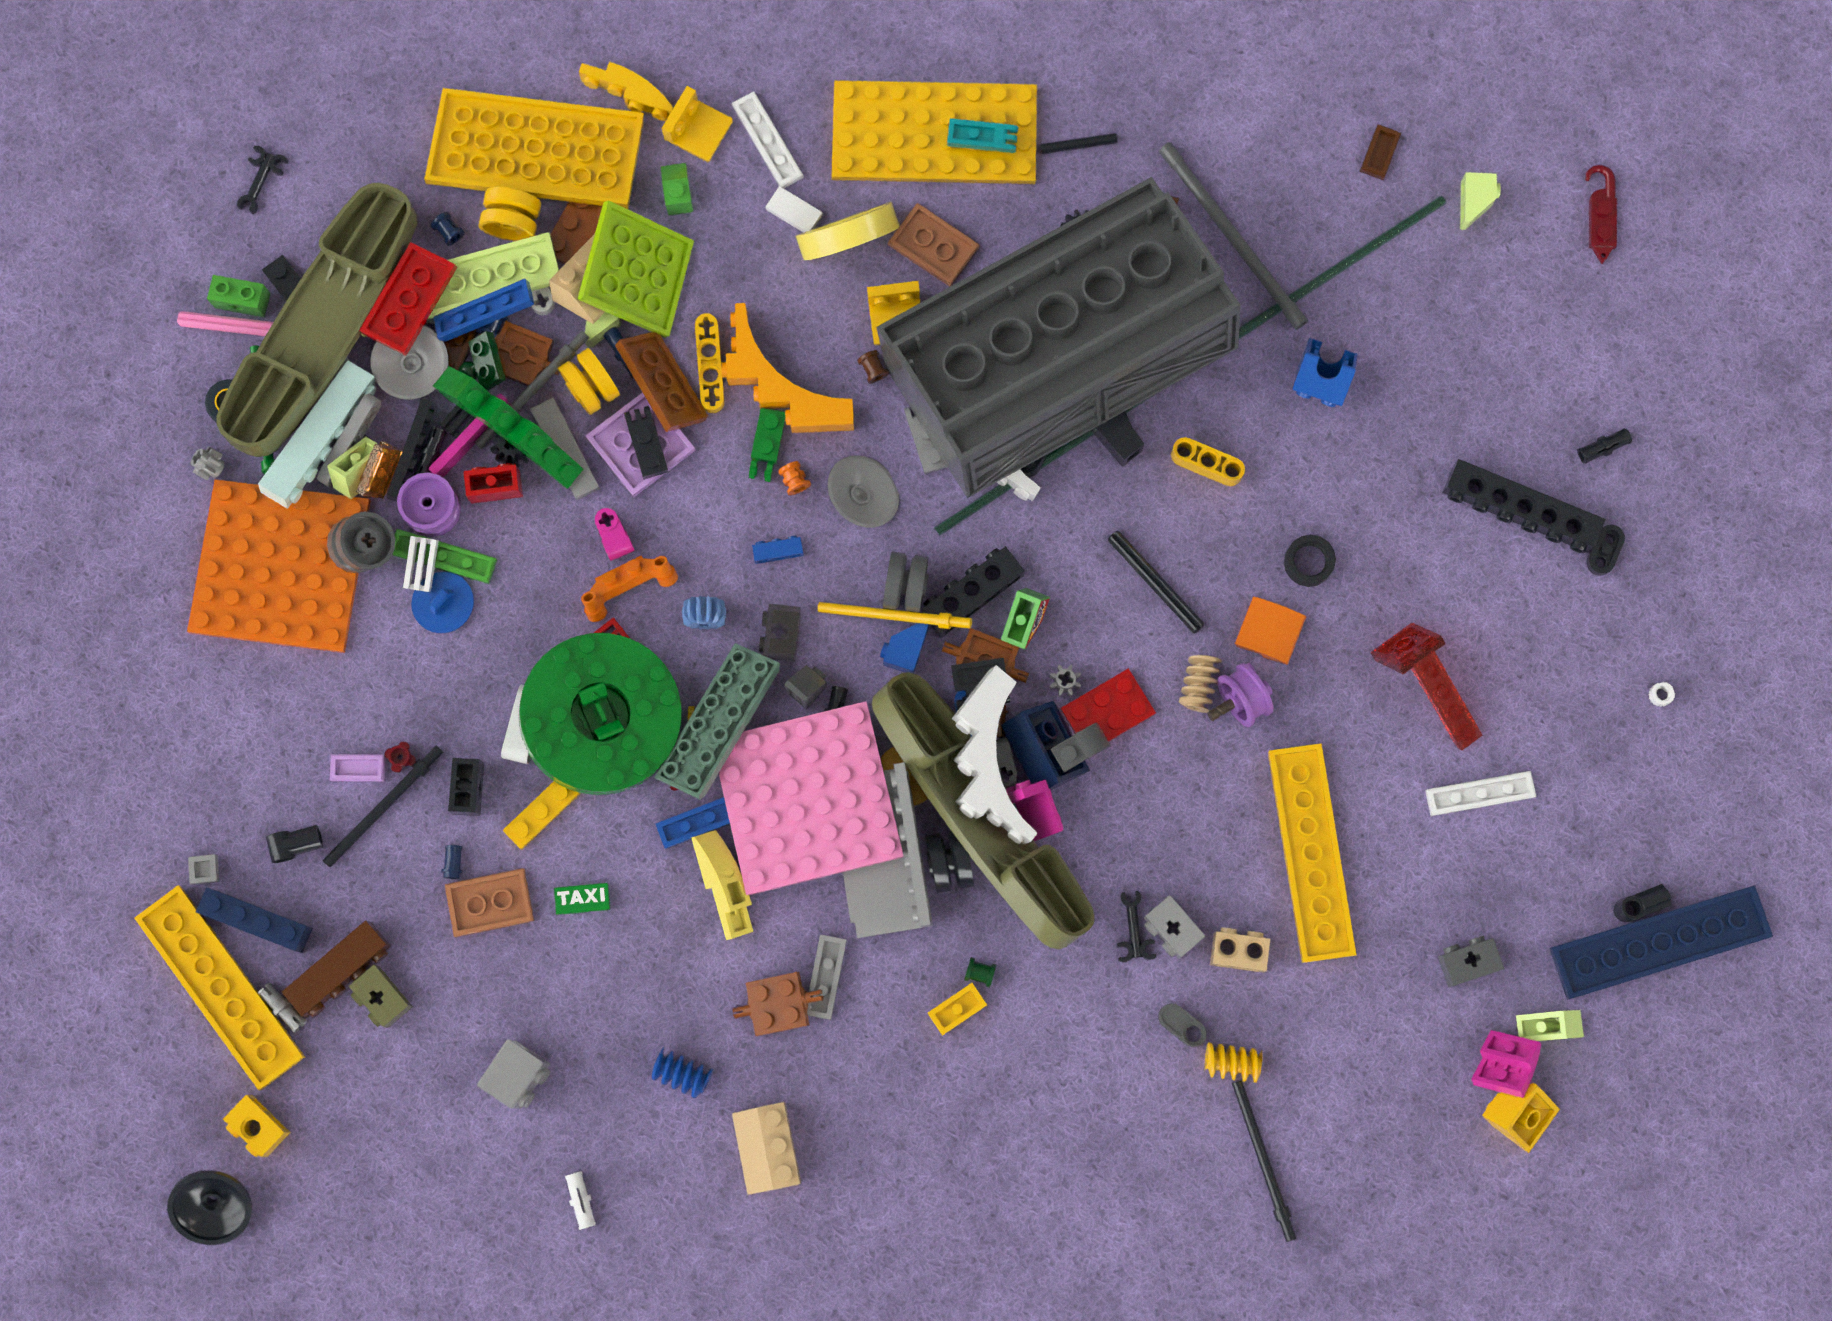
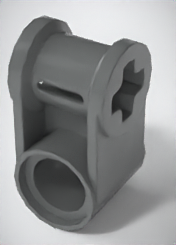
(1005, 761)

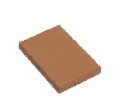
(933, 244)
(489, 902)

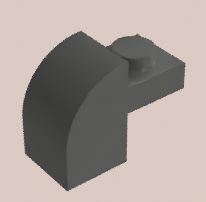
(1080, 747)

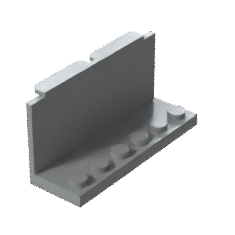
(894, 892)

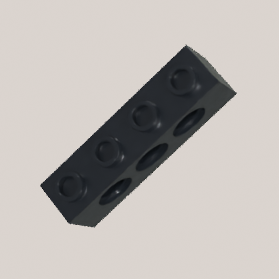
(999, 560)

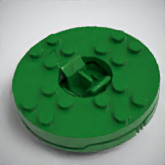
(599, 713)

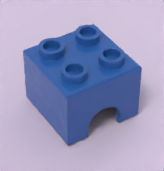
(1323, 379)

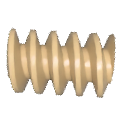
(1199, 682)

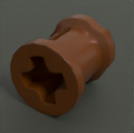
(873, 366)

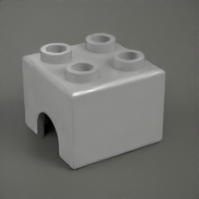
(514, 1075)

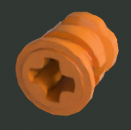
(794, 478)

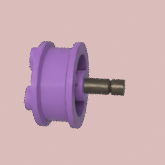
(1243, 696)

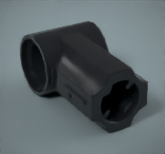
(286, 844)
(1643, 903)

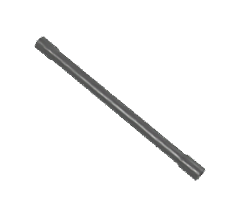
(1288, 307)

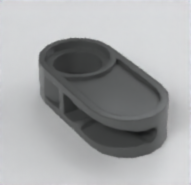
(1177, 1021)

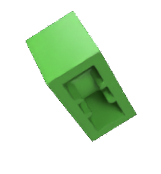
(238, 296)

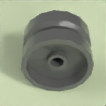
(361, 542)
(906, 582)

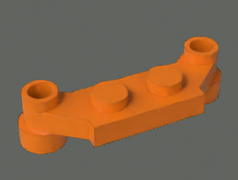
(623, 579)

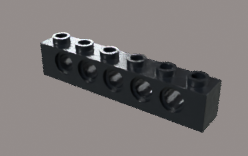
(1586, 523)

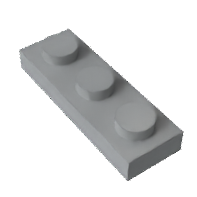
(826, 975)

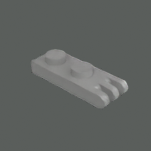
(927, 453)

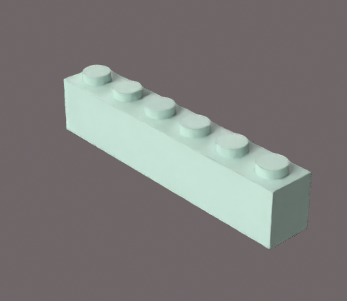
(316, 435)

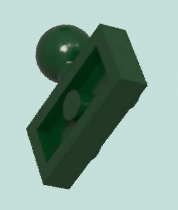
(486, 361)

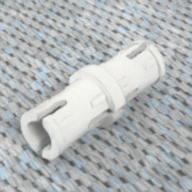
(584, 1219)

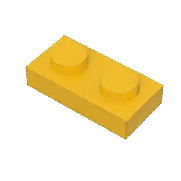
(957, 1009)

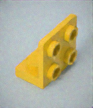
(695, 126)
(889, 301)

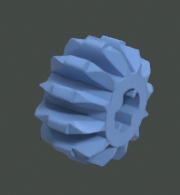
(704, 612)

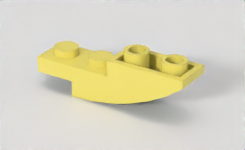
(725, 879)

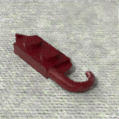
(1603, 214)

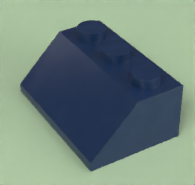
(1033, 736)

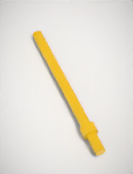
(943, 620)

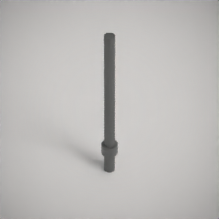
(566, 354)

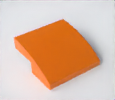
(1270, 630)

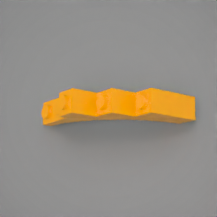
(807, 410)

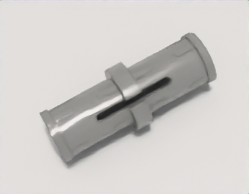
(282, 1007)

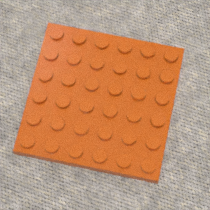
(270, 570)

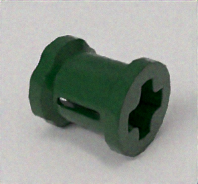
(980, 972)

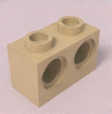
(1239, 958)

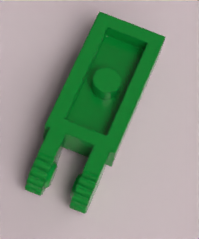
(767, 441)

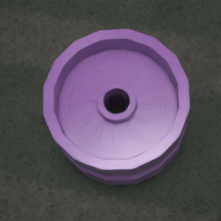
(436, 492)

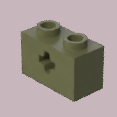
(393, 1004)

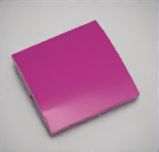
(1507, 1063)

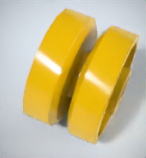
(509, 213)
(585, 383)

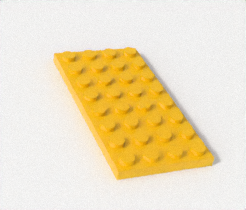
(903, 131)
(534, 147)

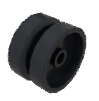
(947, 861)

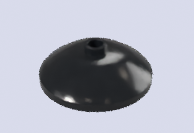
(207, 1219)

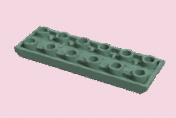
(718, 721)

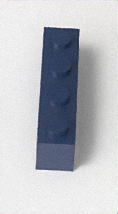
(254, 920)

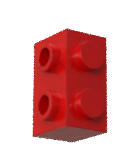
(493, 483)

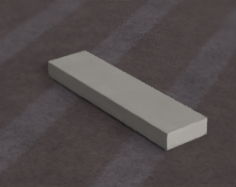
(554, 425)

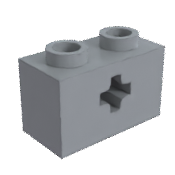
(1172, 913)

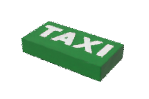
(582, 898)

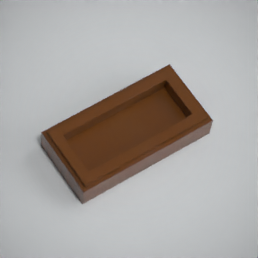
(1380, 152)

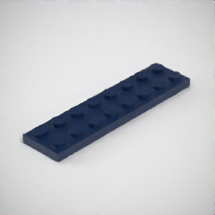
(1661, 942)

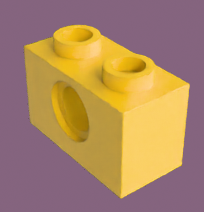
(271, 1131)

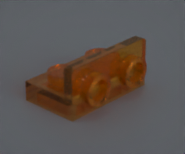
(379, 470)

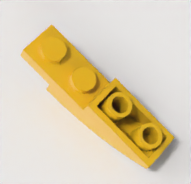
(636, 91)

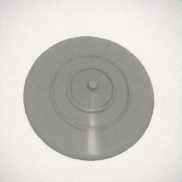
(412, 374)
(863, 491)

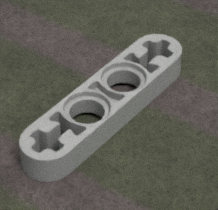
(352, 433)

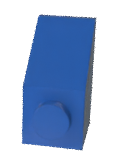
(905, 648)

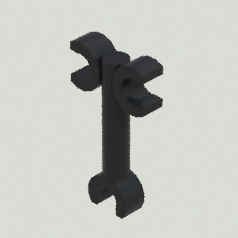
(265, 162)
(1135, 948)

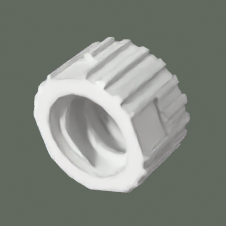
(1667, 688)

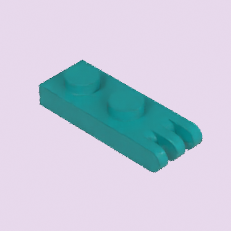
(982, 135)

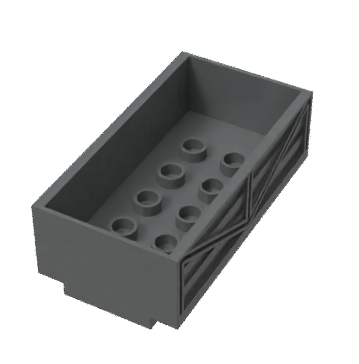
(1061, 335)

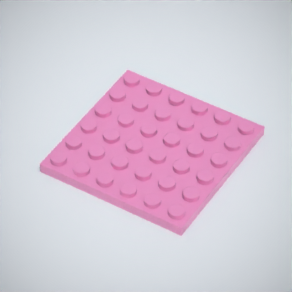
(809, 799)

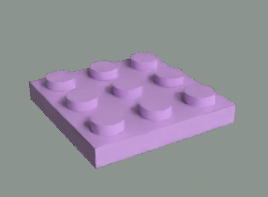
(616, 448)

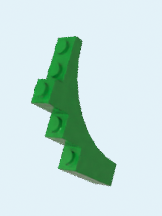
(506, 422)

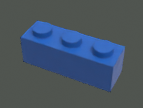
(777, 549)

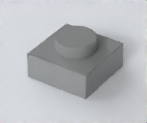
(203, 869)

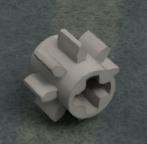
(207, 463)
(1072, 678)

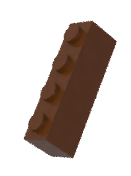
(336, 970)

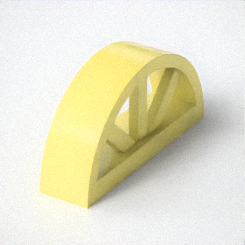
(848, 232)

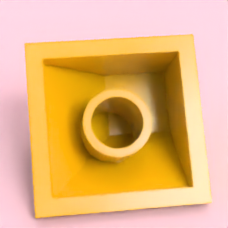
(1522, 1118)

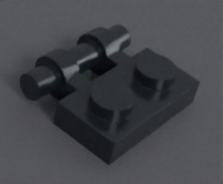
(968, 675)

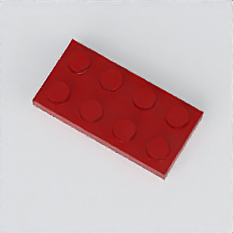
(408, 298)

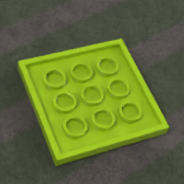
(635, 269)

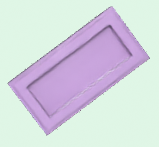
(357, 768)

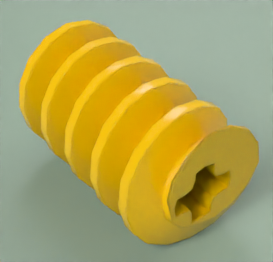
(1232, 1062)

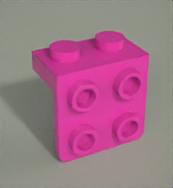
(1036, 807)

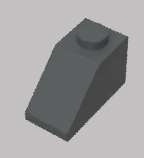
(806, 685)

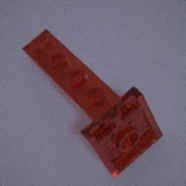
(1415, 650)

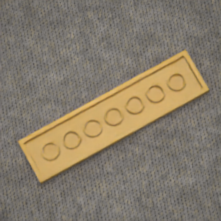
(1311, 853)
(219, 987)

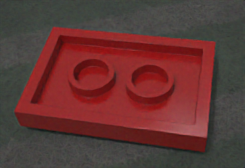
(1113, 705)

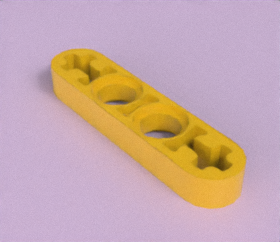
(708, 363)

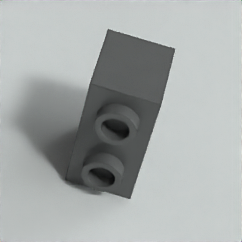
(1486, 961)

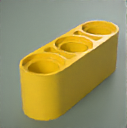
(1220, 459)

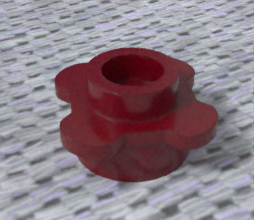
(393, 753)

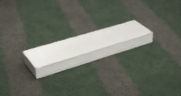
(767, 140)
(1480, 793)

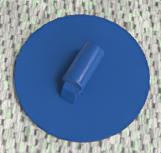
(445, 606)

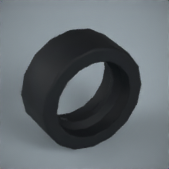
(1321, 544)

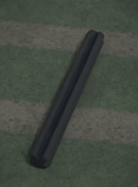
(1156, 582)

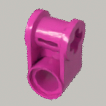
(614, 537)

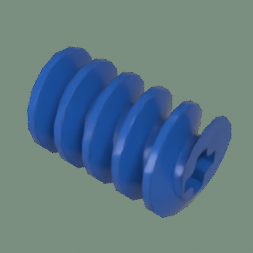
(680, 1073)

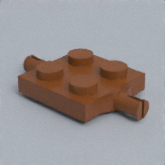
(523, 353)
(982, 647)
(777, 1004)

